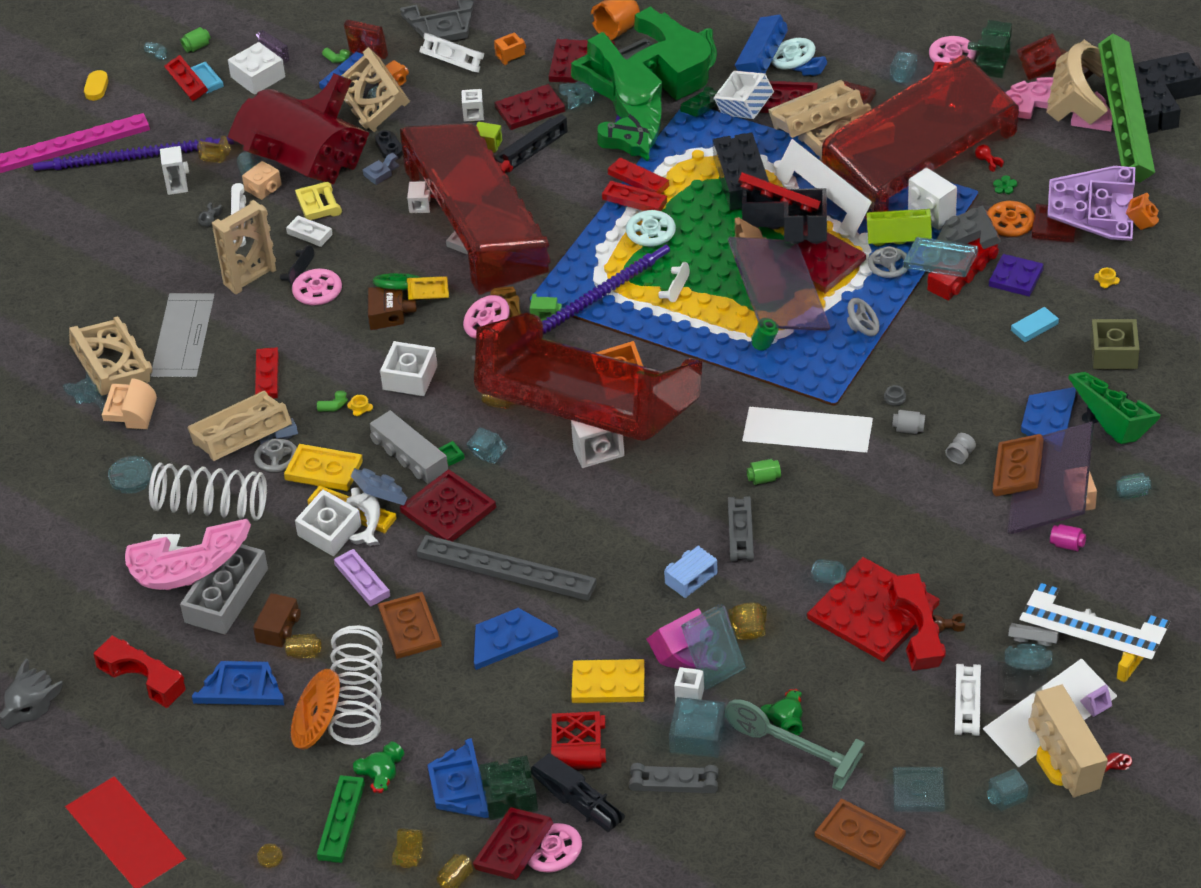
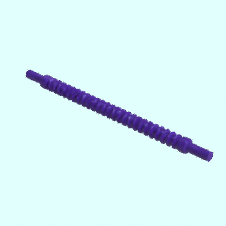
(58, 163)
(587, 299)

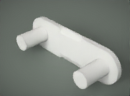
(677, 284)

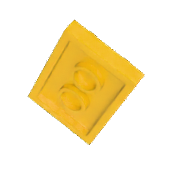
(322, 467)
(608, 681)

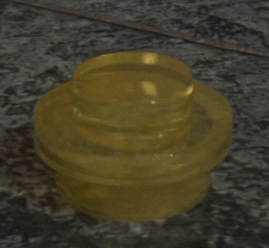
(269, 855)

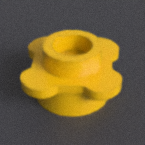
(1106, 277)
(359, 405)

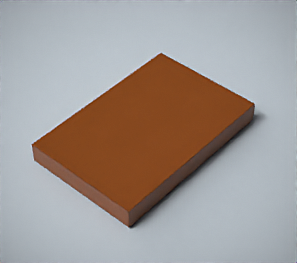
(1018, 465)
(409, 625)
(860, 833)

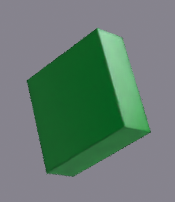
(452, 452)

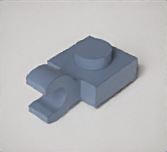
(380, 171)
(284, 433)

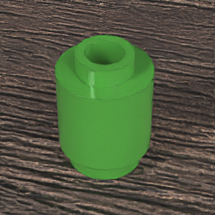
(195, 39)
(764, 471)

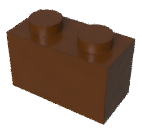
(276, 620)

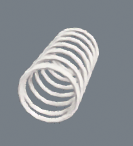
(209, 493)
(377, 653)

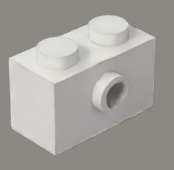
(174, 170)

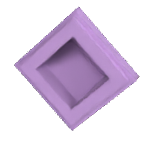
(1097, 701)

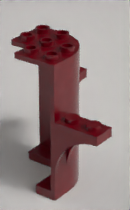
(301, 132)

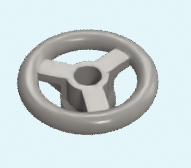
(887, 257)
(860, 321)
(276, 450)

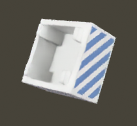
(744, 94)

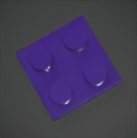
(1016, 275)

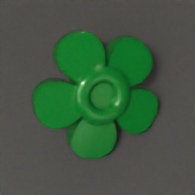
(1005, 185)

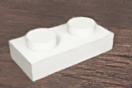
(309, 231)

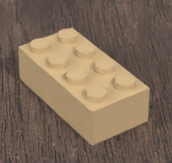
(1067, 740)

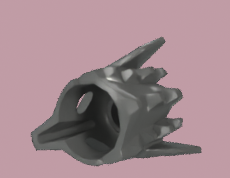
(28, 691)

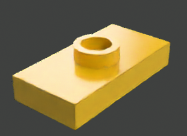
(427, 288)
(1127, 665)

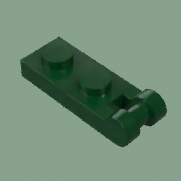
(700, 103)

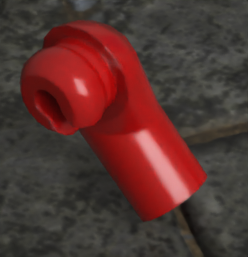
(1118, 761)

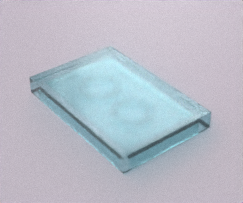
(940, 256)
(713, 645)

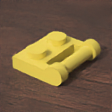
(311, 202)

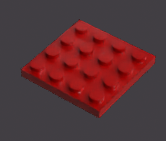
(863, 612)

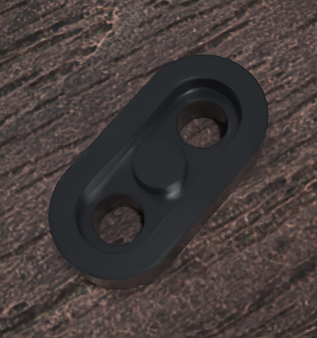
(388, 143)

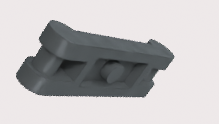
(740, 528)
(673, 779)

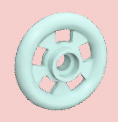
(792, 53)
(650, 227)

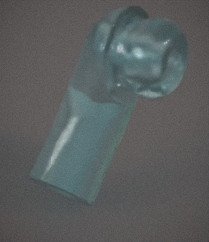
(157, 48)

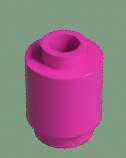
(1067, 537)

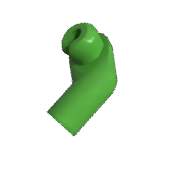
(334, 57)
(332, 406)

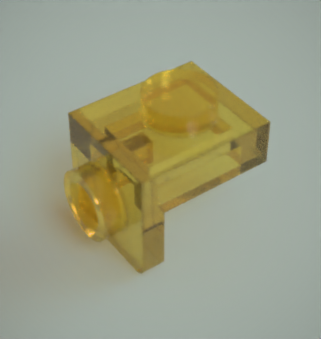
(213, 151)
(408, 848)

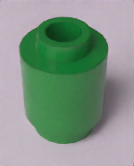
(763, 337)

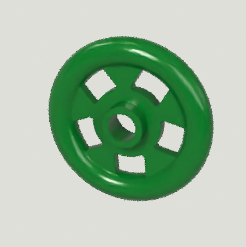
(393, 280)

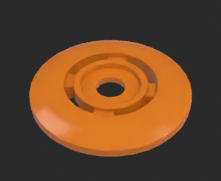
(320, 692)

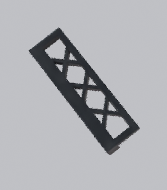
(534, 141)

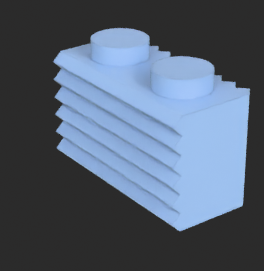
(690, 571)

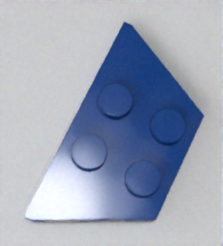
(1048, 412)
(508, 636)
(240, 684)
(458, 782)

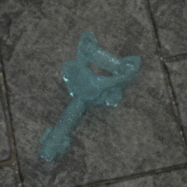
(585, 93)
(85, 391)

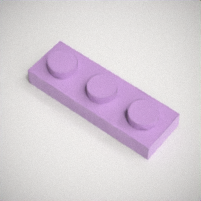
(362, 577)

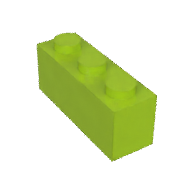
(898, 226)

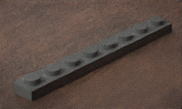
(507, 567)

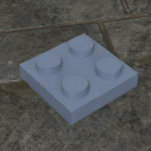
(378, 486)

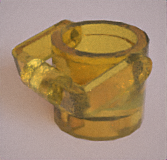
(748, 620)

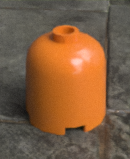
(614, 16)

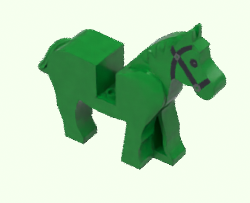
(635, 85)

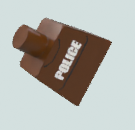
(387, 307)

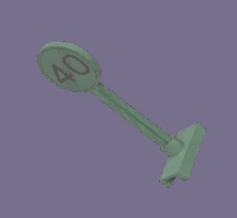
(754, 723)

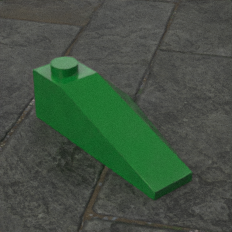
(1116, 414)

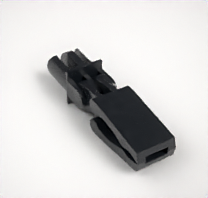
(571, 788)

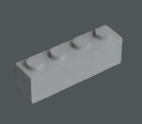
(408, 447)

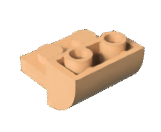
(130, 404)

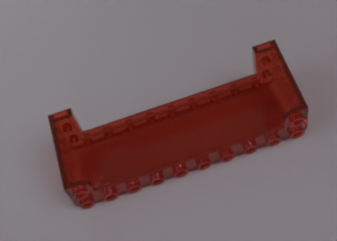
(919, 130)
(478, 202)
(577, 383)

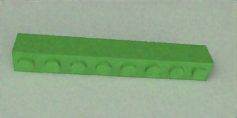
(1126, 106)

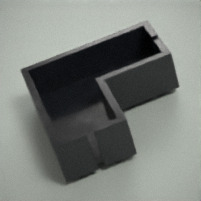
(1162, 83)
(775, 214)

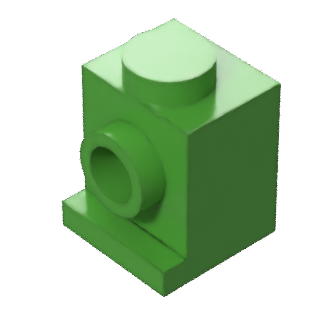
(544, 306)

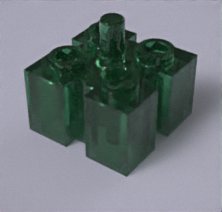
(993, 48)
(508, 787)

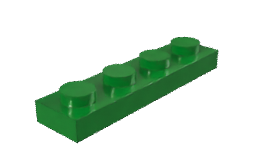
(340, 819)

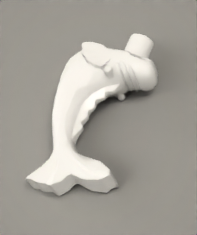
(371, 508)

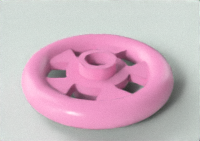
(952, 49)
(316, 287)
(486, 314)
(554, 847)

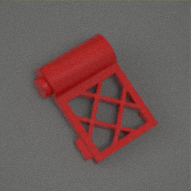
(577, 752)

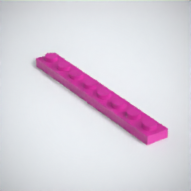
(73, 142)

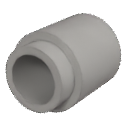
(908, 421)

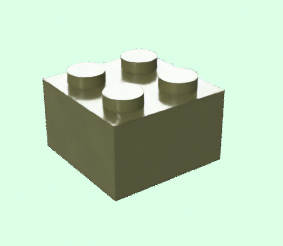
(1114, 344)

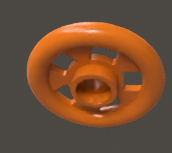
(1011, 218)

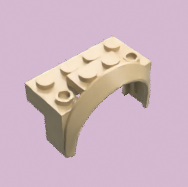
(1070, 88)

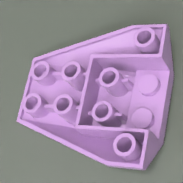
(1095, 201)

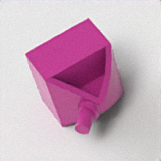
(670, 643)

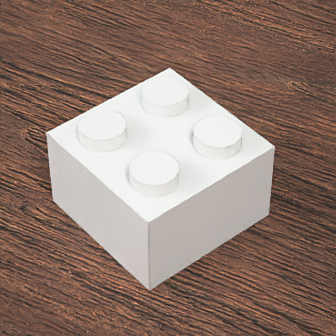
(256, 68)
(935, 193)
(408, 368)
(595, 444)
(328, 522)

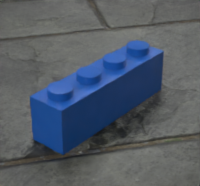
(762, 45)

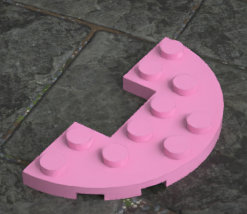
(1037, 93)
(163, 569)

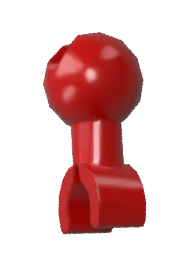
(983, 152)

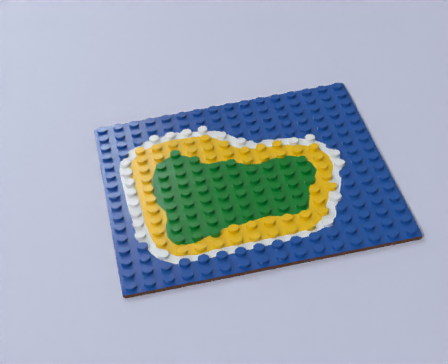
(706, 315)

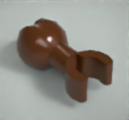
(950, 623)

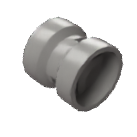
(960, 448)

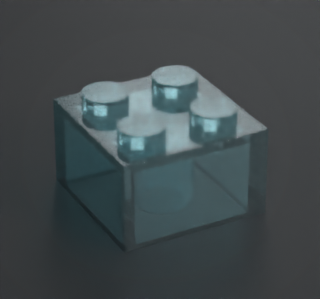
(697, 727)

